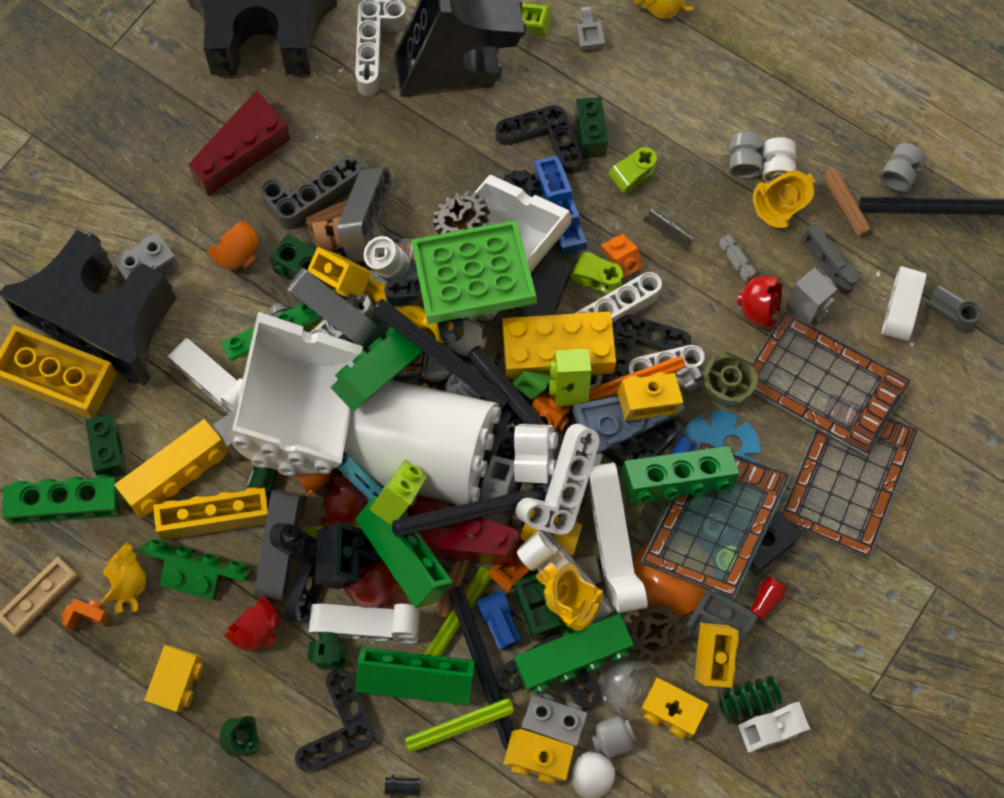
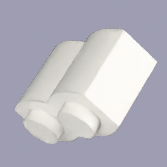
(534, 453)

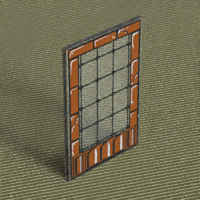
(827, 383)
(848, 495)

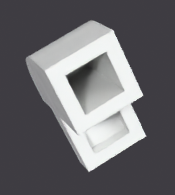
(774, 727)

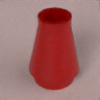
(768, 597)

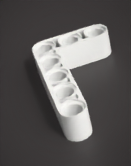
(632, 290)
(622, 585)

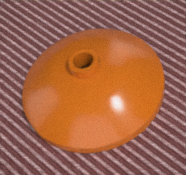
(666, 588)

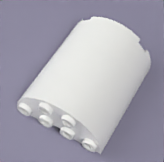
(538, 220)
(285, 402)
(429, 429)

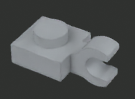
(589, 33)
(689, 379)

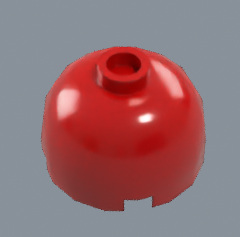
(761, 300)
(254, 627)

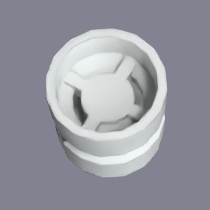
(778, 158)
(386, 258)

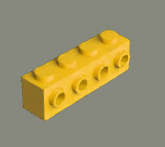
(172, 468)
(211, 513)

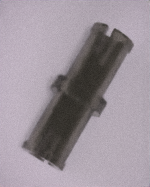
(669, 228)

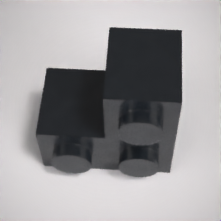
(340, 555)

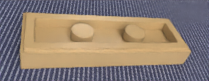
(37, 596)

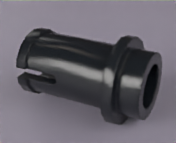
(402, 786)

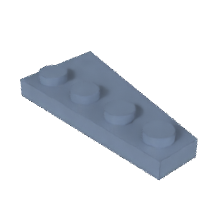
(608, 421)

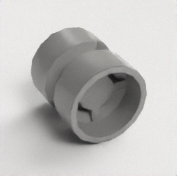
(746, 157)
(903, 167)

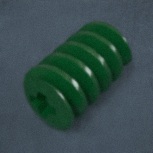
(749, 698)

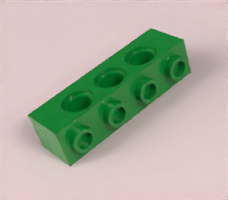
(665, 469)
(103, 505)

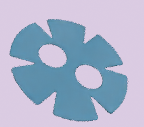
(722, 426)

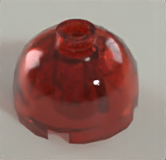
(342, 502)
(374, 587)

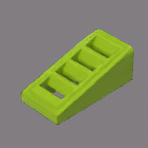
(537, 11)

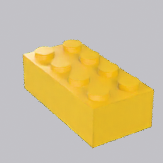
(532, 341)
(55, 372)

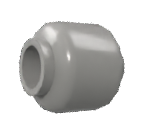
(614, 736)

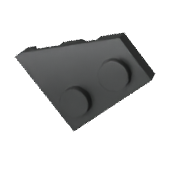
(720, 610)

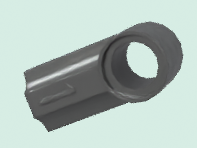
(952, 309)

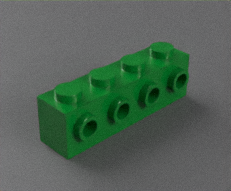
(374, 369)
(406, 558)
(573, 654)
(414, 676)

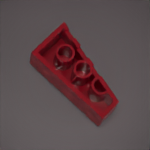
(239, 144)
(469, 540)

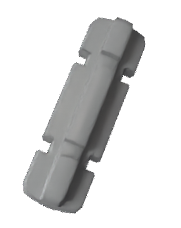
(737, 257)

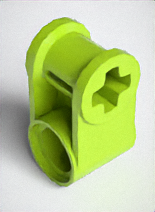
(630, 172)
(596, 273)

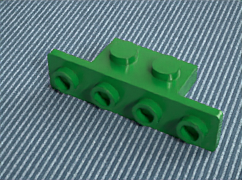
(239, 345)
(192, 571)

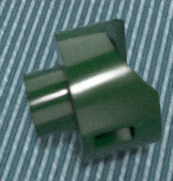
(327, 652)
(239, 736)

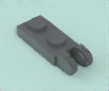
(829, 259)

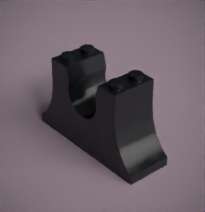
(234, 21)
(456, 43)
(109, 326)

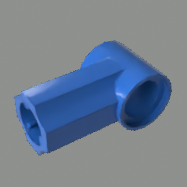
(496, 614)

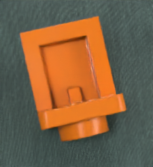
(623, 253)
(507, 575)
(92, 611)

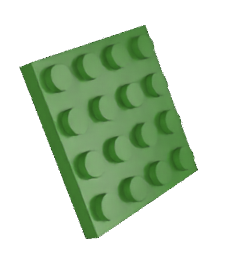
(473, 272)

